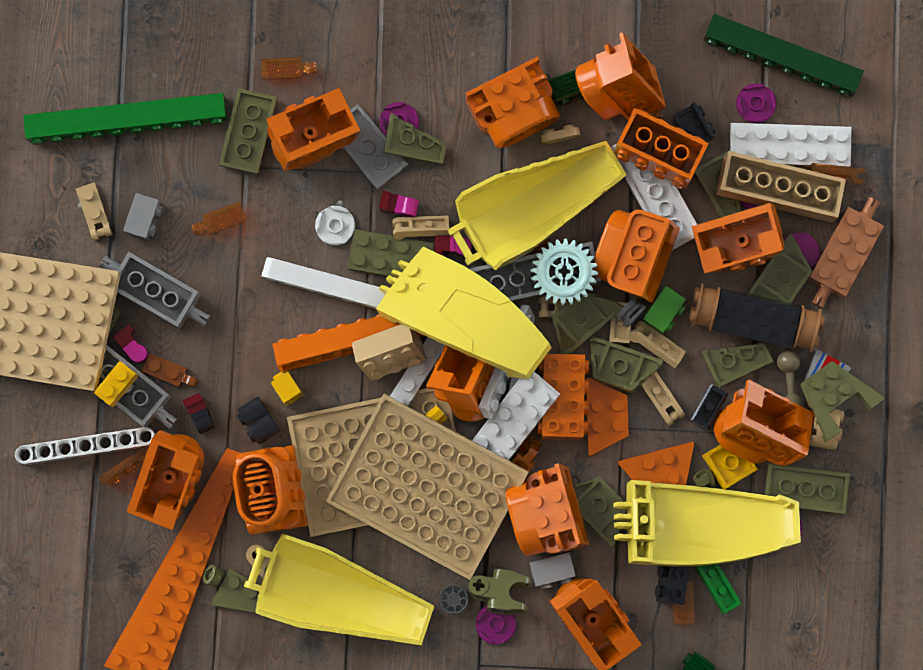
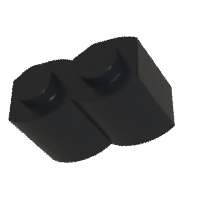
(258, 421)

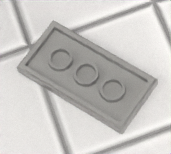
(368, 151)

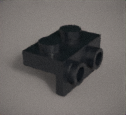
(694, 123)
(672, 584)

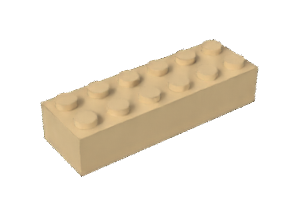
(782, 185)

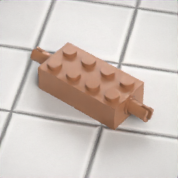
(845, 252)

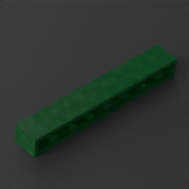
(783, 55)

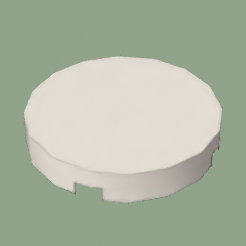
(335, 225)

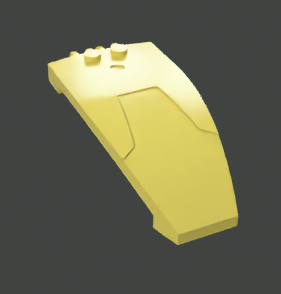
(462, 313)
(703, 524)

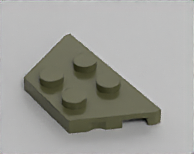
(783, 274)
(582, 319)
(620, 365)
(597, 507)

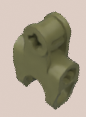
(497, 591)

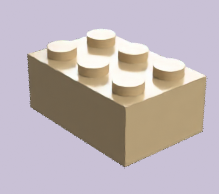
(388, 351)

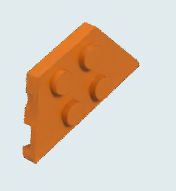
(605, 416)
(661, 466)

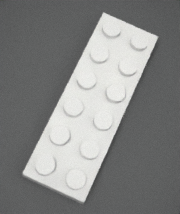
(793, 143)
(660, 199)
(517, 416)

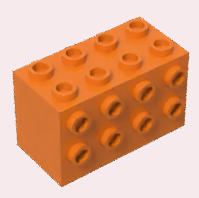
(660, 148)
(566, 415)

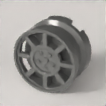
(628, 310)
(453, 599)

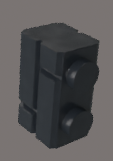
(708, 407)

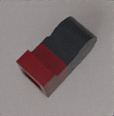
(199, 413)

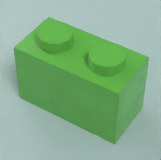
(664, 310)

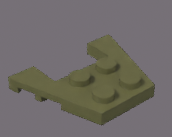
(832, 388)

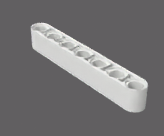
(322, 283)
(76, 446)

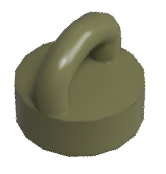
(703, 478)
(213, 575)

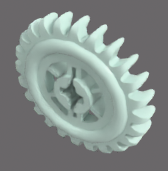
(564, 292)

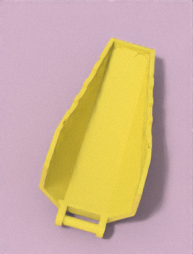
(529, 204)
(331, 594)

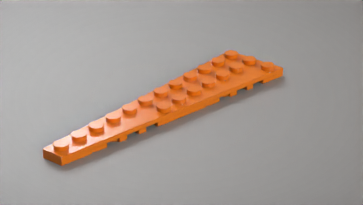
(164, 609)

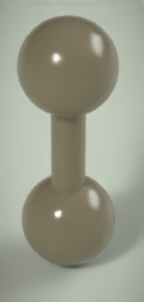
(788, 363)

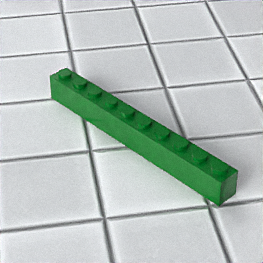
(124, 118)

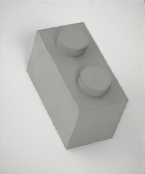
(143, 217)
(552, 570)

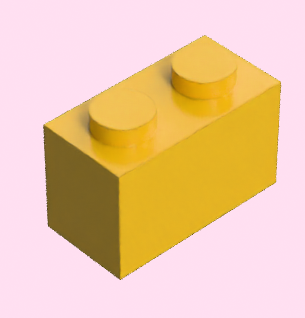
(116, 384)
(286, 388)

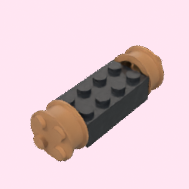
(756, 317)

